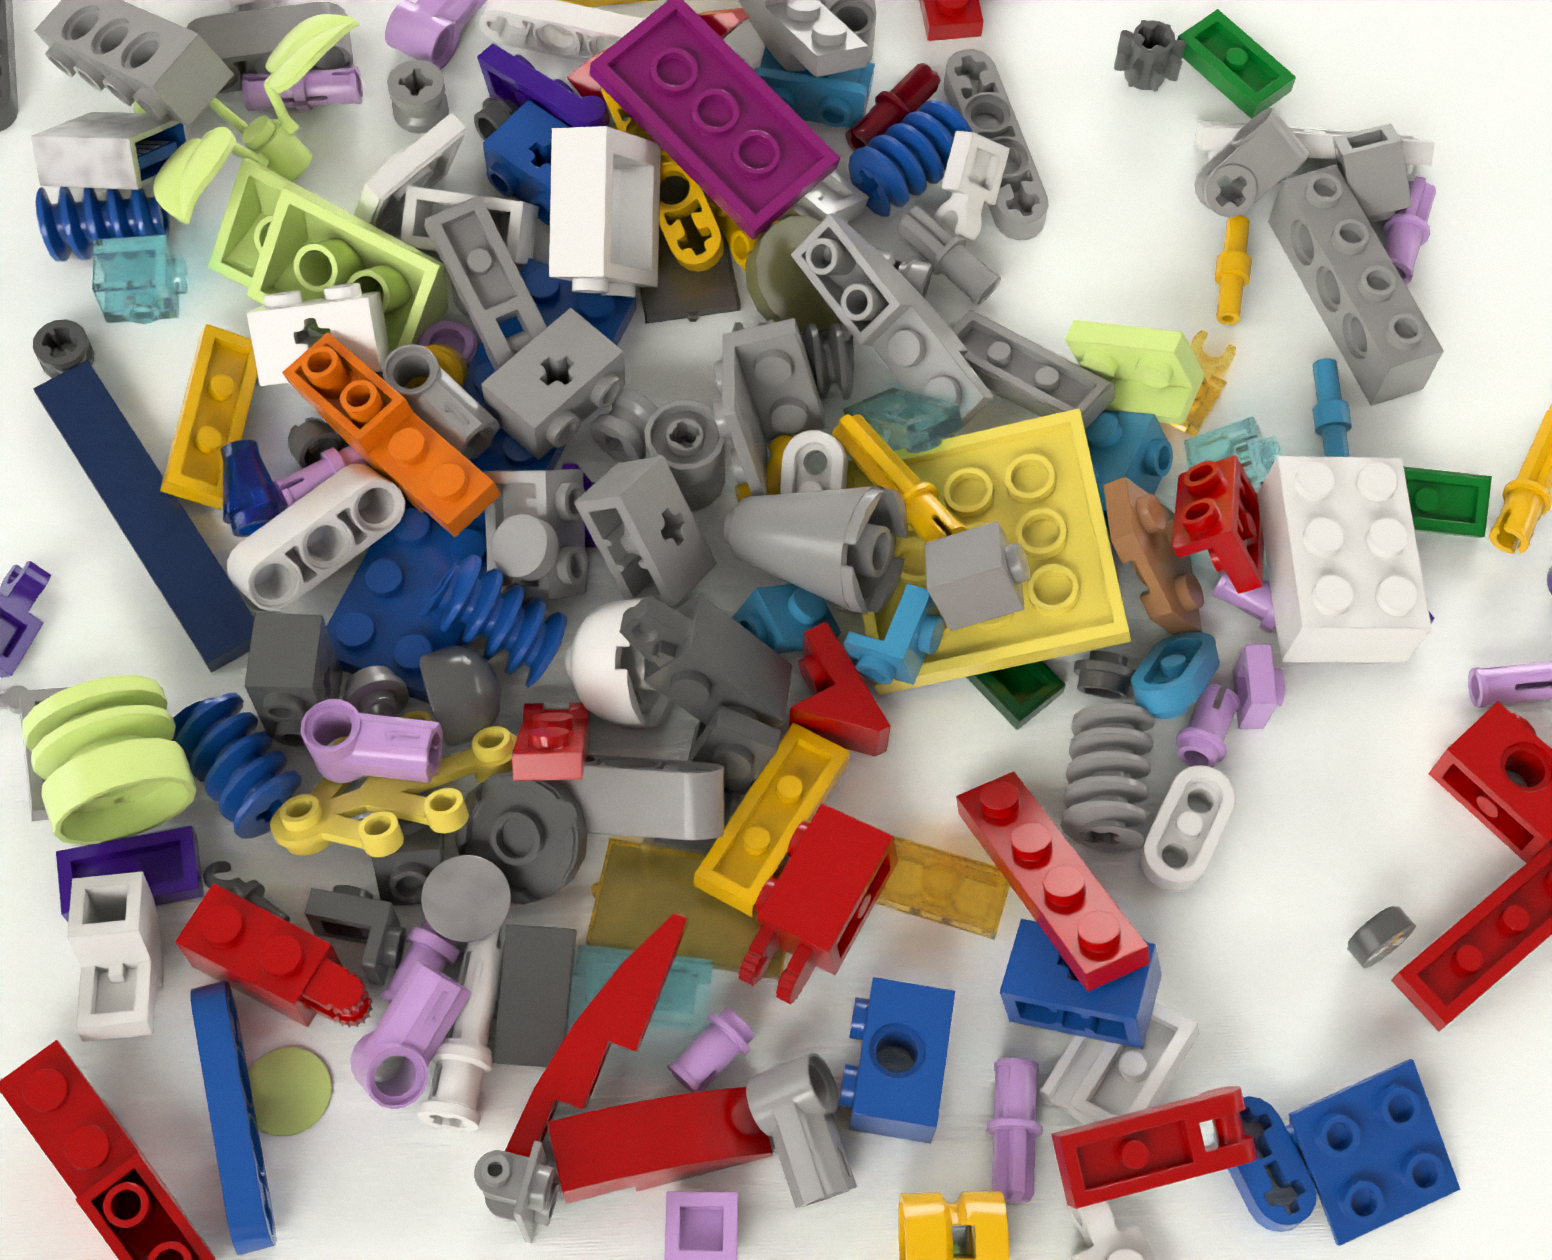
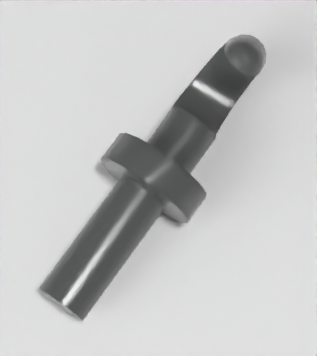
(250, 891)

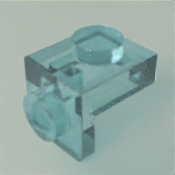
(1239, 439)

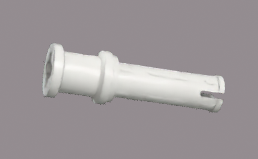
(464, 1051)

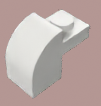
(119, 953)

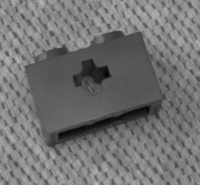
(290, 671)

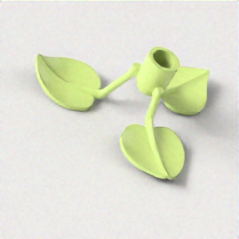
(266, 140)

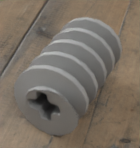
(1104, 776)

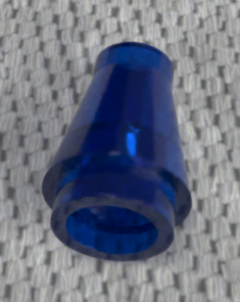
(248, 489)

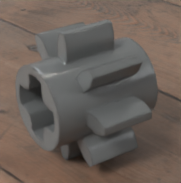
(1149, 55)

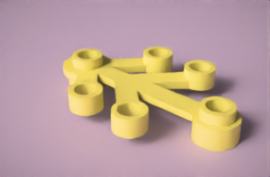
(324, 816)

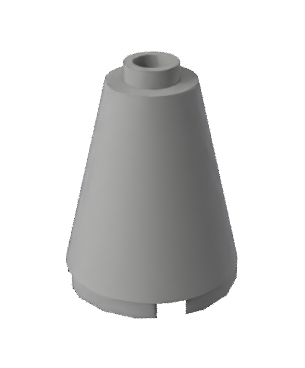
(825, 542)

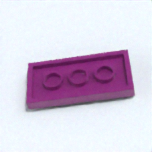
(714, 116)

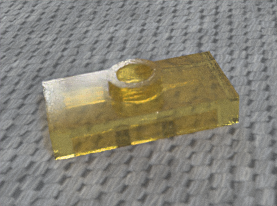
(946, 888)

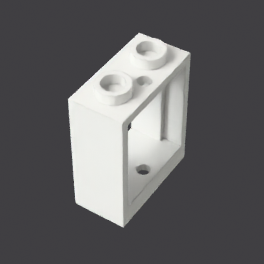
(604, 210)

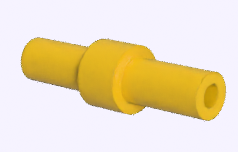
(1233, 270)

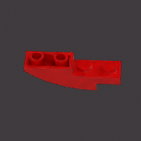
(100, 1160)

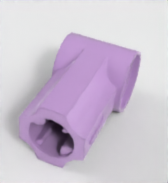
(429, 28)
(374, 744)
(409, 1028)

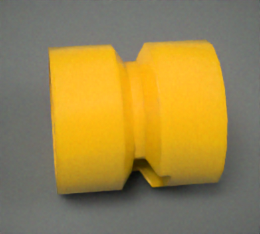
(927, 1224)

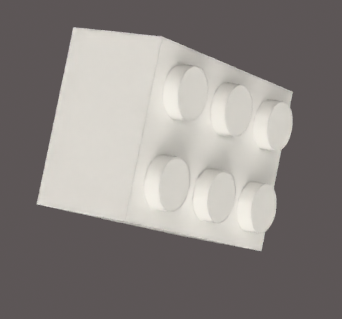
(1342, 560)

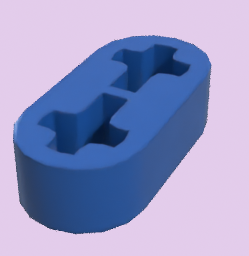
(1285, 1166)

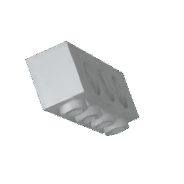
(135, 56)
(1354, 285)

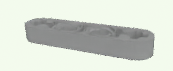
(993, 99)

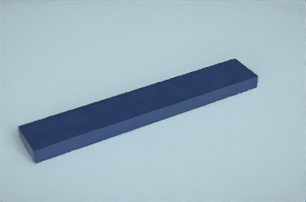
(148, 518)

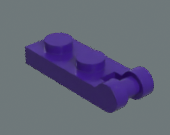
(519, 81)

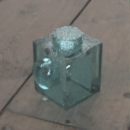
(138, 279)

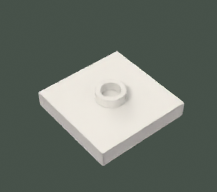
(416, 166)

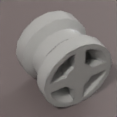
(429, 106)
(622, 429)

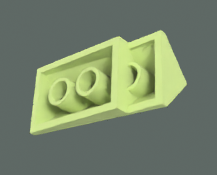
(293, 240)

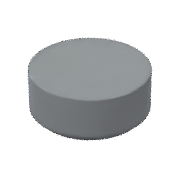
(524, 547)

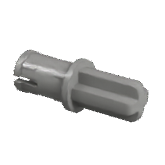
(948, 255)

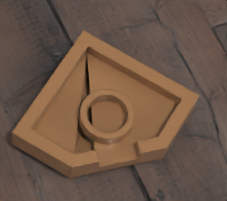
(1143, 534)

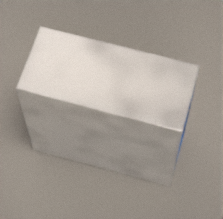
(106, 150)

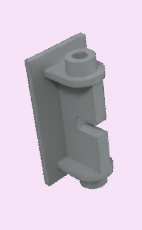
(518, 1187)

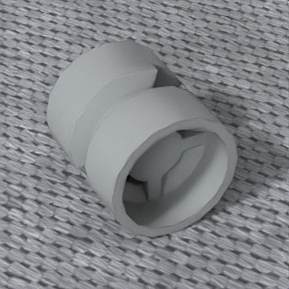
(692, 448)

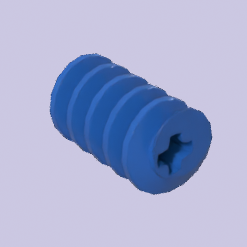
(906, 156)
(77, 224)
(497, 617)
(235, 762)

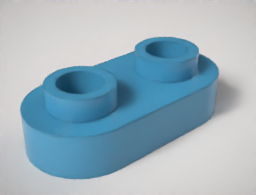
(1175, 673)

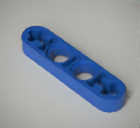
(233, 1118)

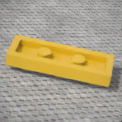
(210, 415)
(764, 822)

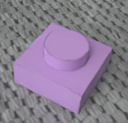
(1257, 686)
(701, 1225)

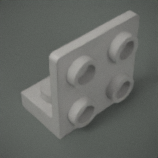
(764, 395)

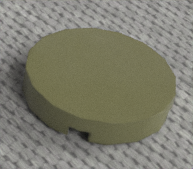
(778, 283)

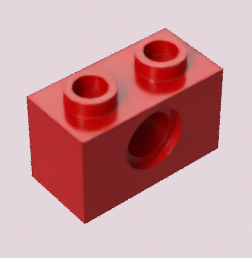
(1477, 778)

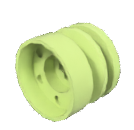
(108, 759)

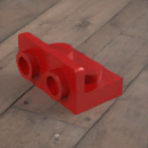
(1222, 514)

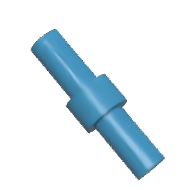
(1331, 413)

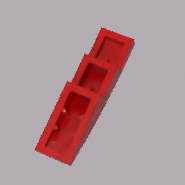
(615, 1016)

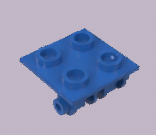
(1373, 1151)

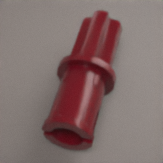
(894, 105)

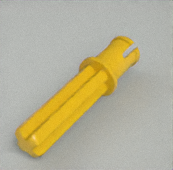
(887, 470)
(1527, 495)

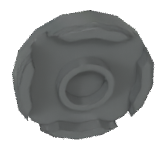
(527, 831)

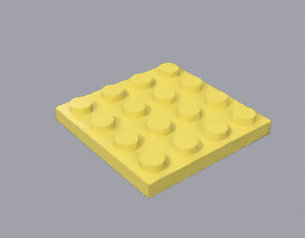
(1046, 497)

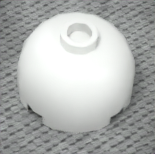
(612, 671)

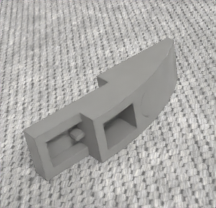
(806, 36)
(890, 316)

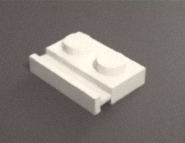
(1112, 1079)

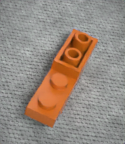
(390, 435)

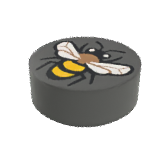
(1380, 936)

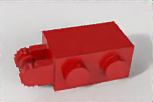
(819, 898)
(272, 961)

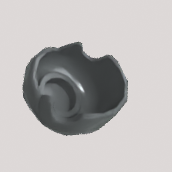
(461, 692)

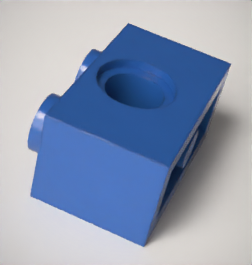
(908, 1101)

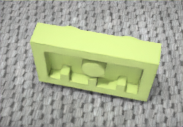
(1149, 367)

